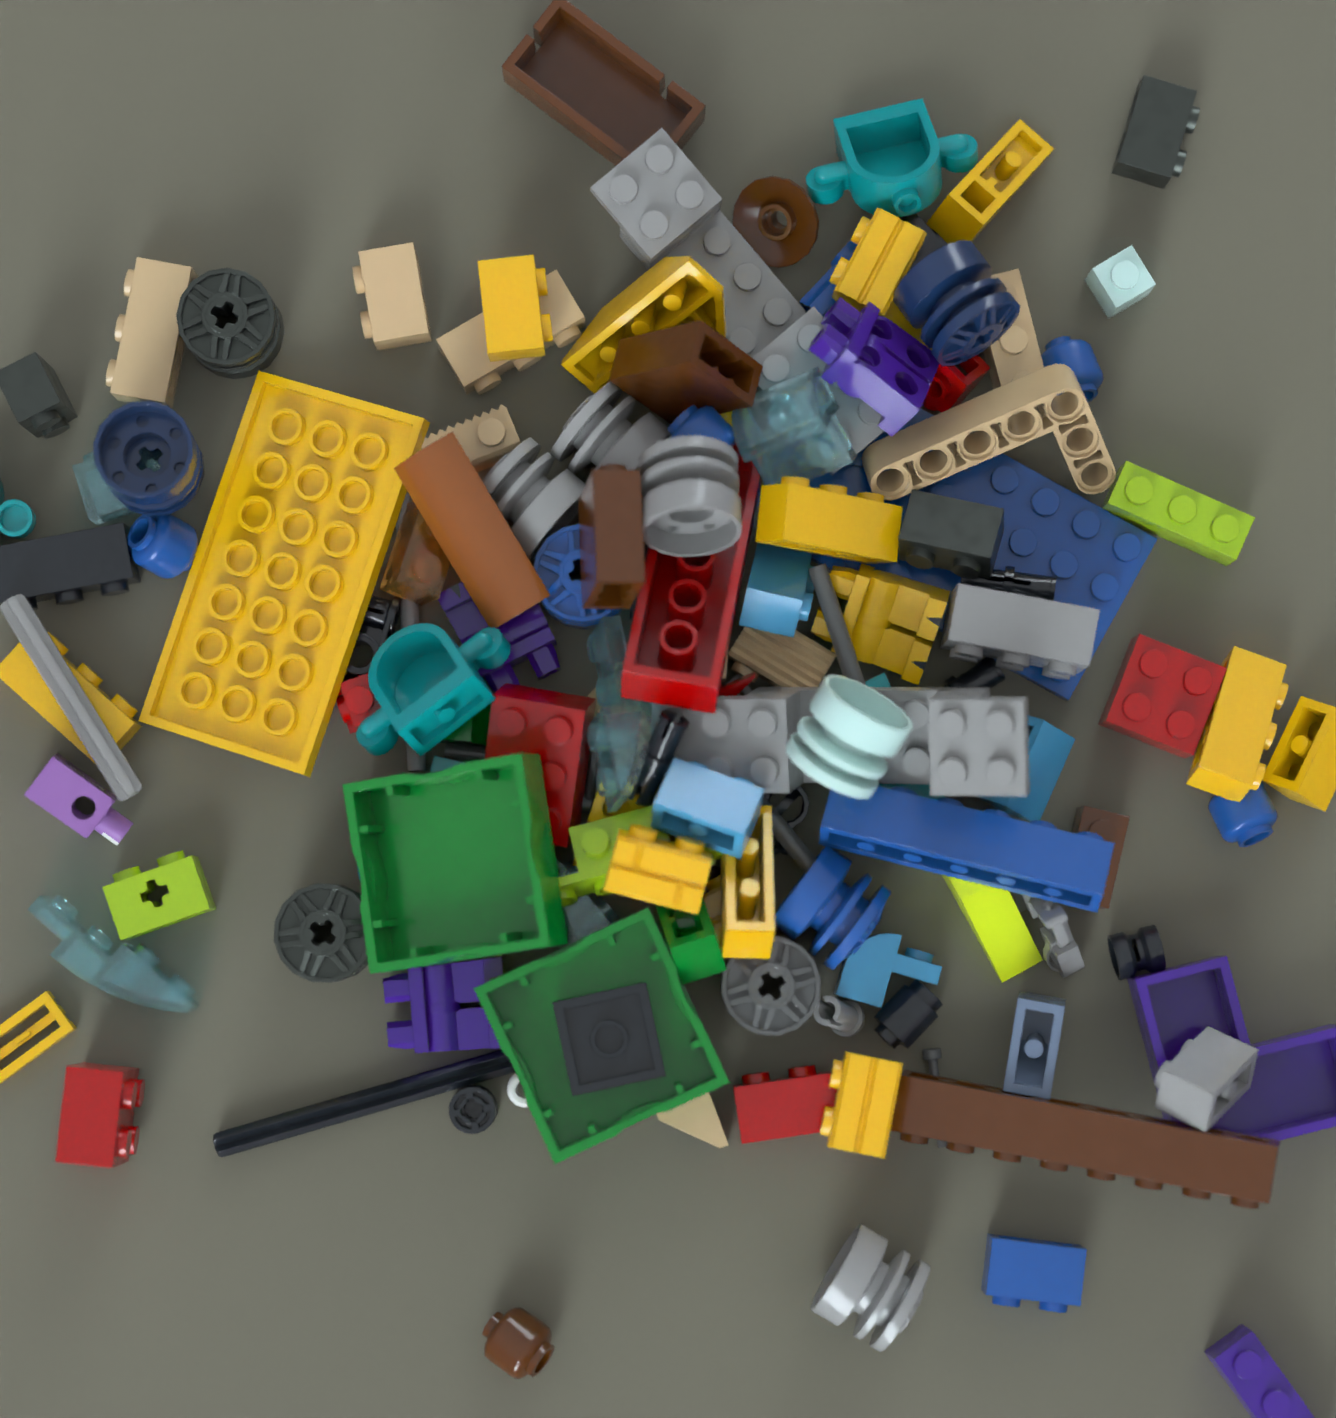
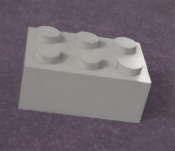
(1019, 631)

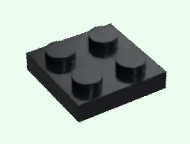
(609, 1039)

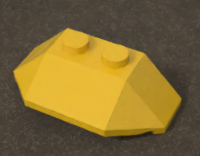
(663, 297)

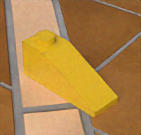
(990, 184)

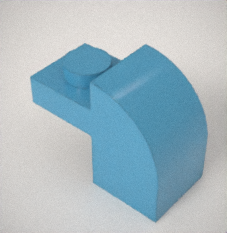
(868, 971)

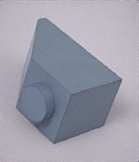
(1034, 1045)

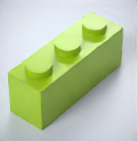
(1178, 513)

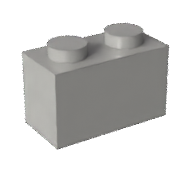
(1205, 1078)

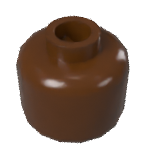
(518, 1343)

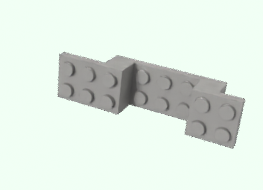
(675, 212)
(957, 742)

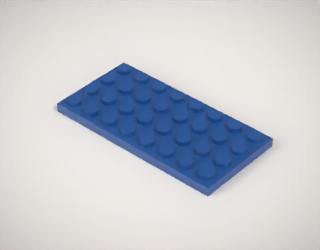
(1044, 534)

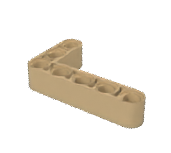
(995, 433)

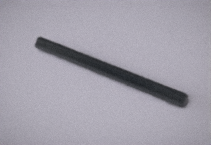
(362, 1103)

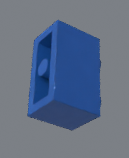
(1033, 1271)

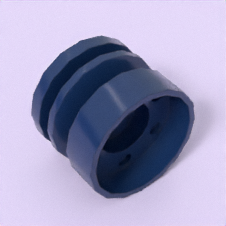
(956, 302)
(141, 433)

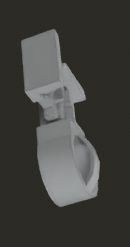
(1055, 934)

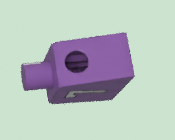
(59, 788)

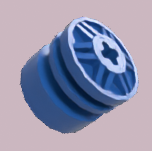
(555, 567)
(831, 907)

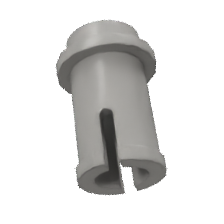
(843, 1016)

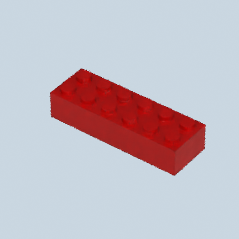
(688, 617)

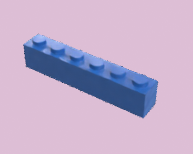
(970, 844)

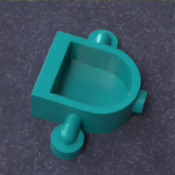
(890, 160)
(428, 686)

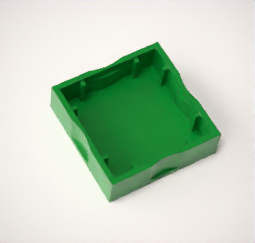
(455, 863)
(528, 1033)

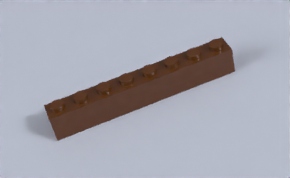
(1086, 1137)

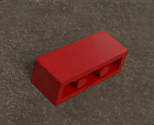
(782, 1105)

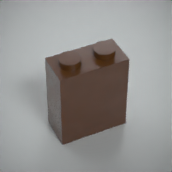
(684, 368)
(611, 538)

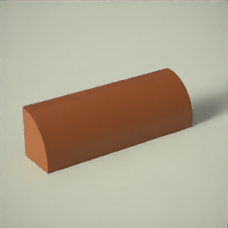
(471, 531)

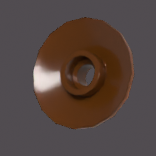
(758, 223)

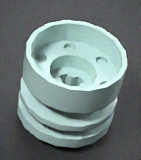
(848, 736)

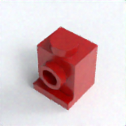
(952, 386)
(356, 701)

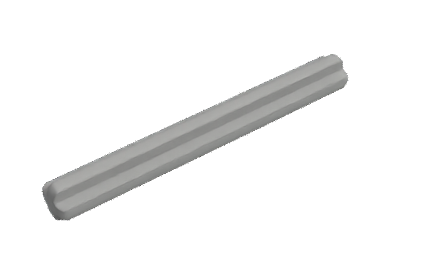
(71, 697)

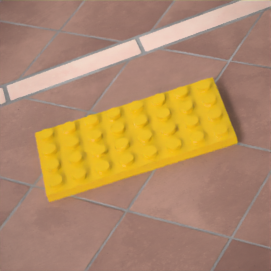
(283, 573)

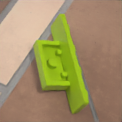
(593, 851)

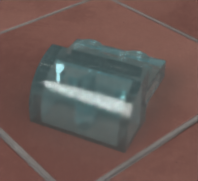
(793, 430)

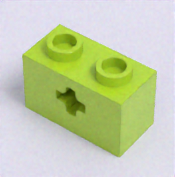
(186, 898)

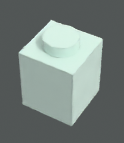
(1120, 281)

